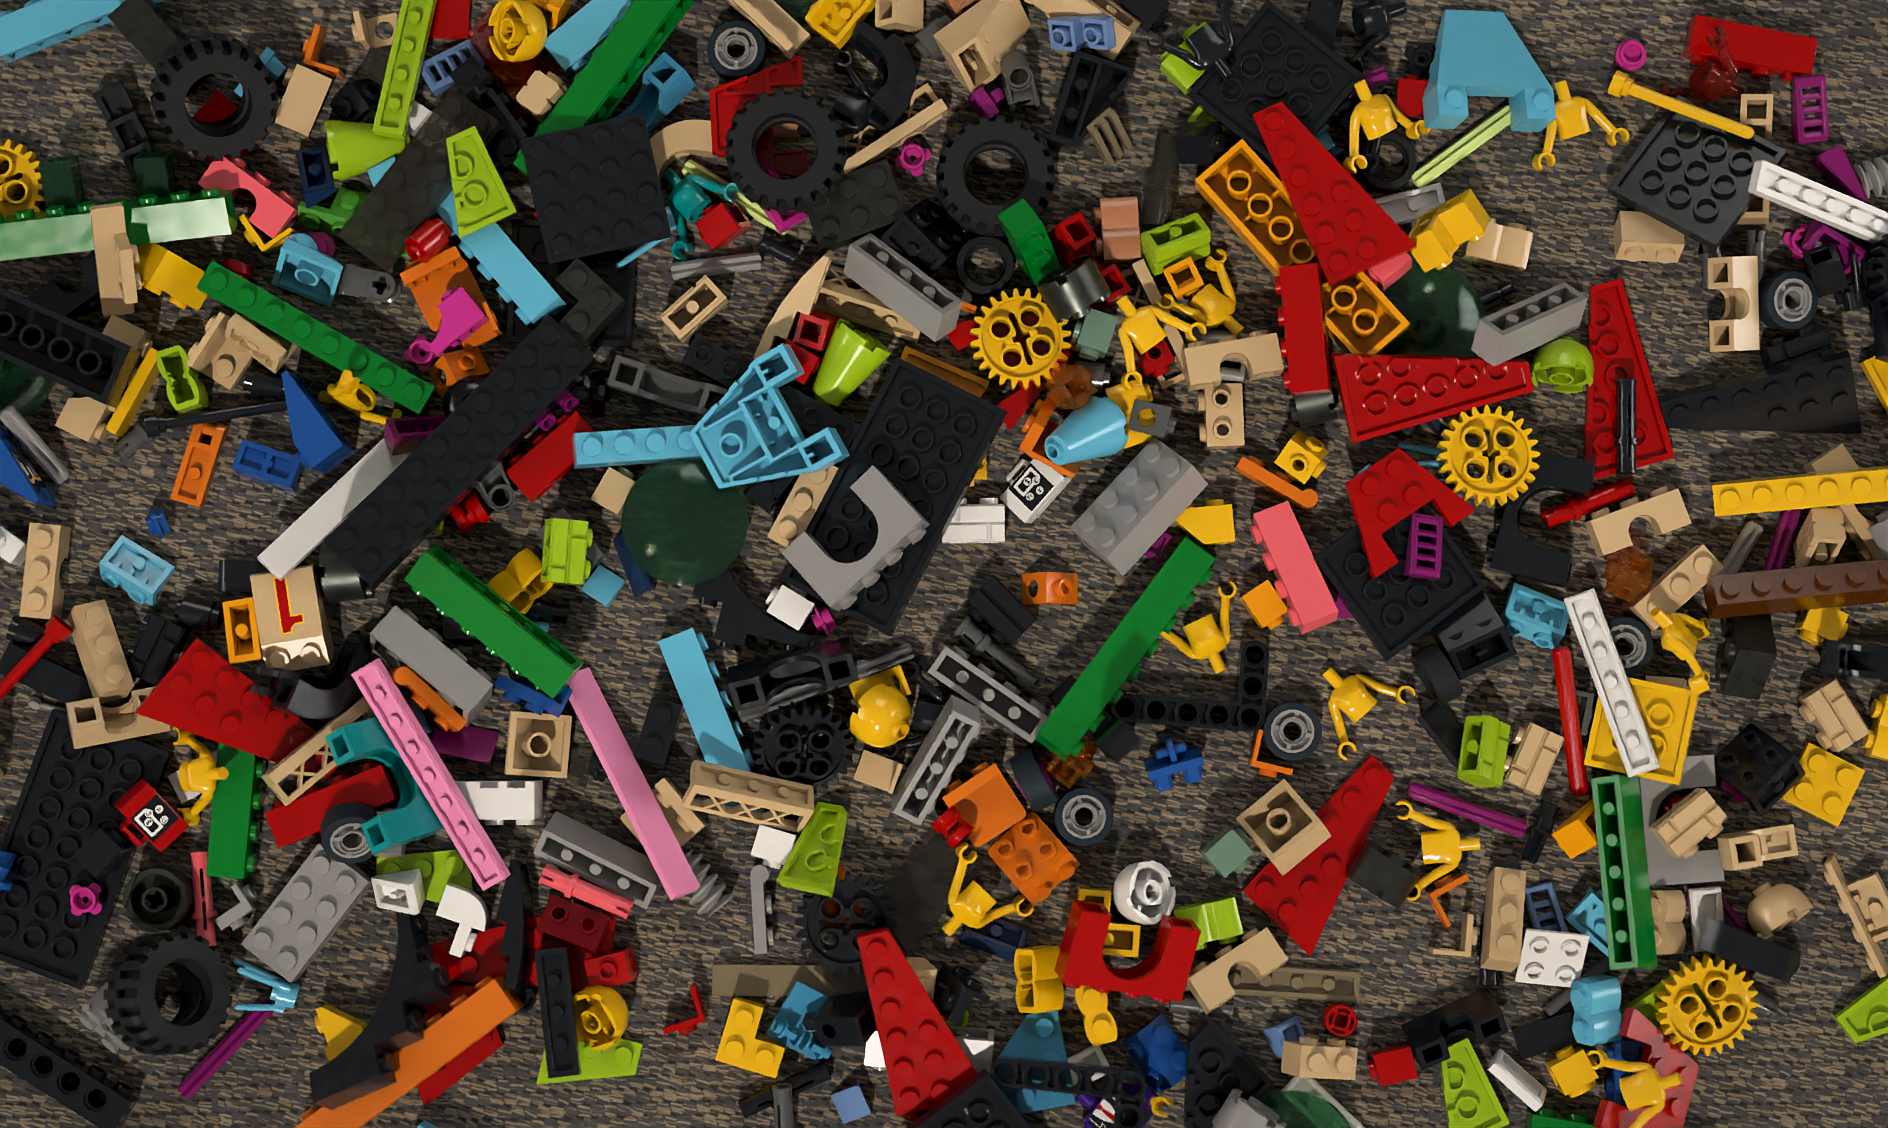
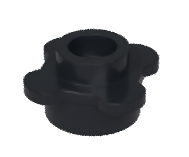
(1413, 54)
(596, 769)

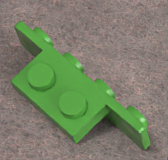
(332, 219)

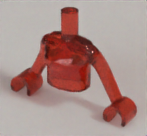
(1709, 79)

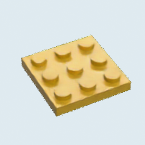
(1669, 723)

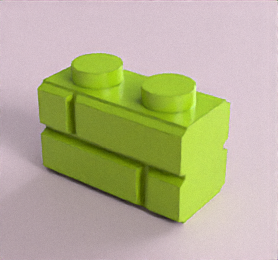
(1175, 242)
(566, 551)
(1483, 751)

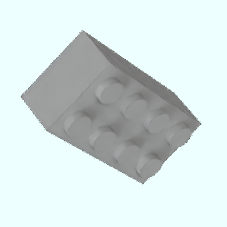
(1139, 506)
(407, 644)
(307, 914)

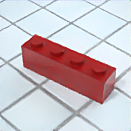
(1752, 48)
(1305, 329)
(304, 816)

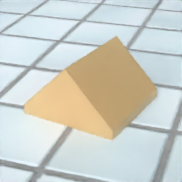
(538, 744)

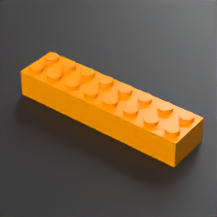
(1261, 214)

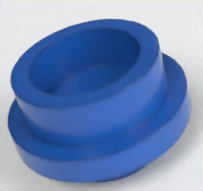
(157, 523)

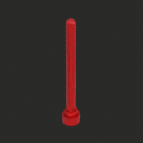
(55, 631)

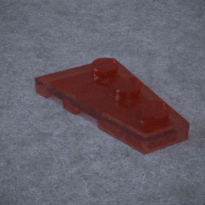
(509, 74)

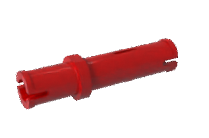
(1576, 507)

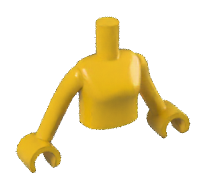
(1376, 117)
(1573, 121)
(1209, 304)
(1145, 332)
(355, 398)
(1204, 635)
(1683, 642)
(1354, 700)
(198, 775)
(1438, 846)
(973, 903)
(1641, 1088)

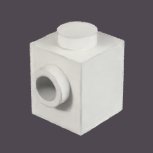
(790, 606)
(773, 845)

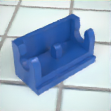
(268, 466)

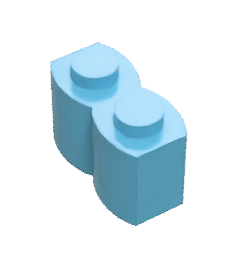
(1596, 1010)

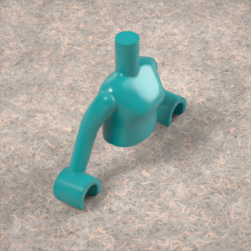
(689, 202)

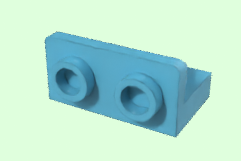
(135, 571)
(1535, 616)
(1589, 918)

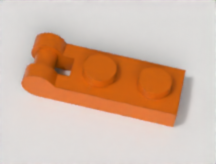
(199, 464)
(1277, 483)
(425, 698)

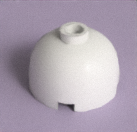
(1144, 892)

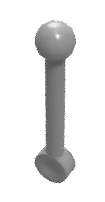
(36, 703)

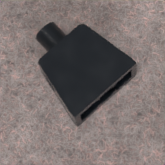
(843, 1020)

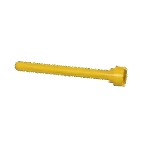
(1623, 86)

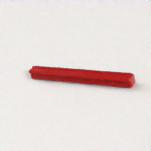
(1570, 720)

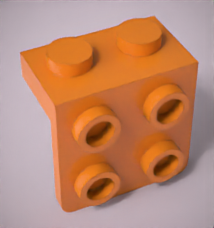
(437, 277)
(1038, 429)
(985, 802)
(1033, 858)

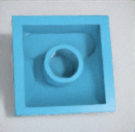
(306, 270)

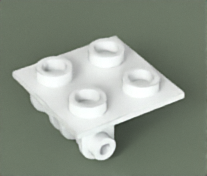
(1551, 957)

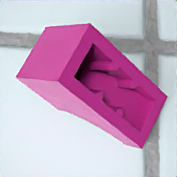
(459, 320)

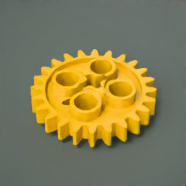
(24, 164)
(994, 348)
(1516, 457)
(1731, 989)

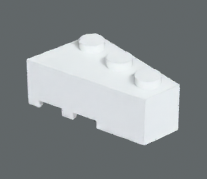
(504, 800)

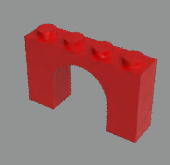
(1159, 976)

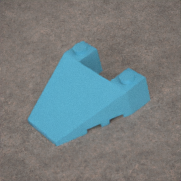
(1484, 57)
(754, 433)

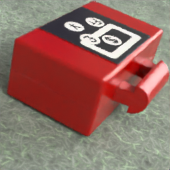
(150, 816)

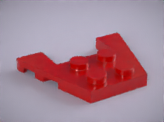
(728, 100)
(1022, 399)
(1391, 493)
(1666, 1060)
(464, 1062)

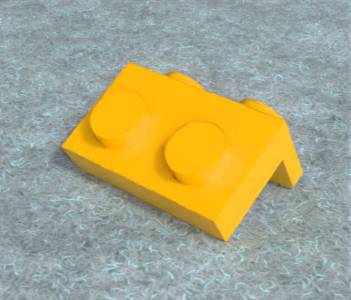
(837, 18)

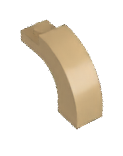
(679, 140)
(1753, 846)

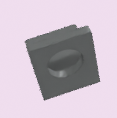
(1163, 426)
(1586, 710)

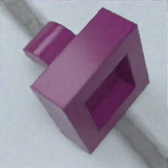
(986, 104)

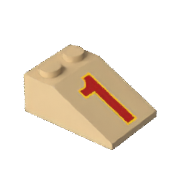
(291, 620)

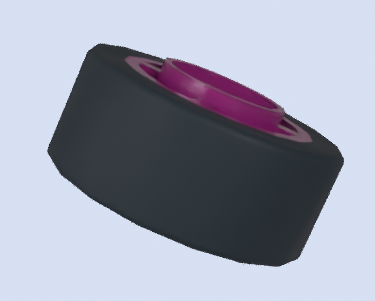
(1033, 779)

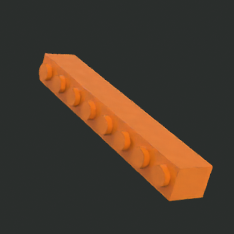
(442, 1042)

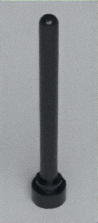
(159, 424)

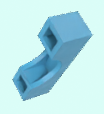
(662, 89)

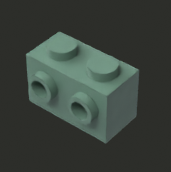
(1093, 335)
(1228, 851)

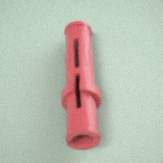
(198, 862)
(585, 891)

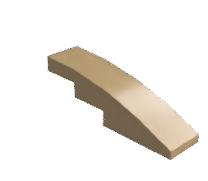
(800, 299)

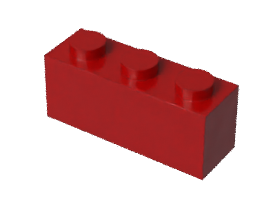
(548, 459)

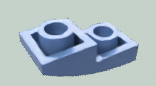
(1081, 31)

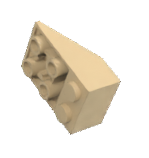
(980, 39)

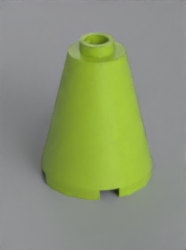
(355, 148)
(847, 363)

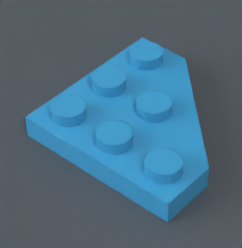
(1038, 1038)

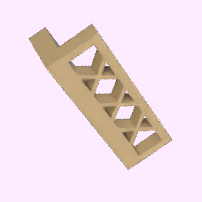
(773, 24)
(898, 135)
(1151, 295)
(861, 306)
(307, 749)
(752, 792)

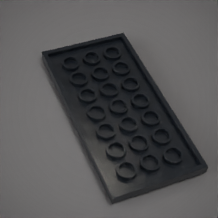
(930, 447)
(58, 810)

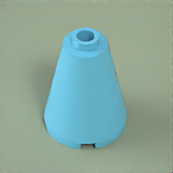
(1088, 433)

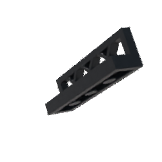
(557, 1011)

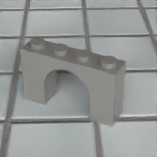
(897, 528)
(1662, 867)

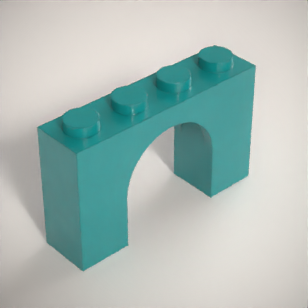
(413, 815)

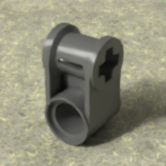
(1018, 86)
(365, 284)
(495, 480)

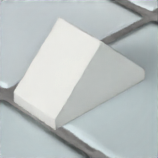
(399, 891)

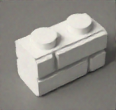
(977, 523)

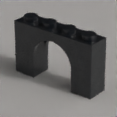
(1515, 554)

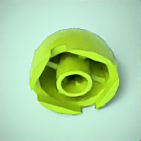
(1568, 363)

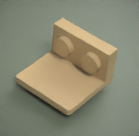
(259, 342)
(217, 355)
(682, 821)

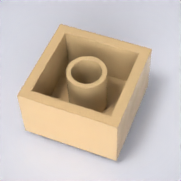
(1283, 827)

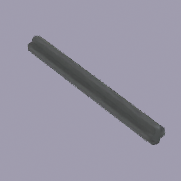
(798, 693)

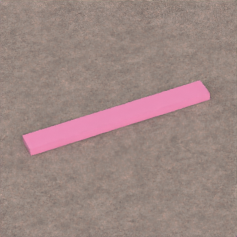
(431, 774)
(631, 786)

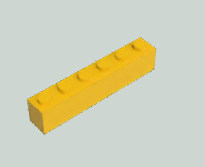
(1800, 491)

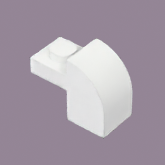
(467, 909)

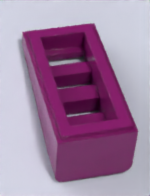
(1820, 121)
(1839, 172)
(407, 433)
(1434, 559)

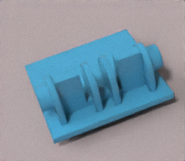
(789, 1022)

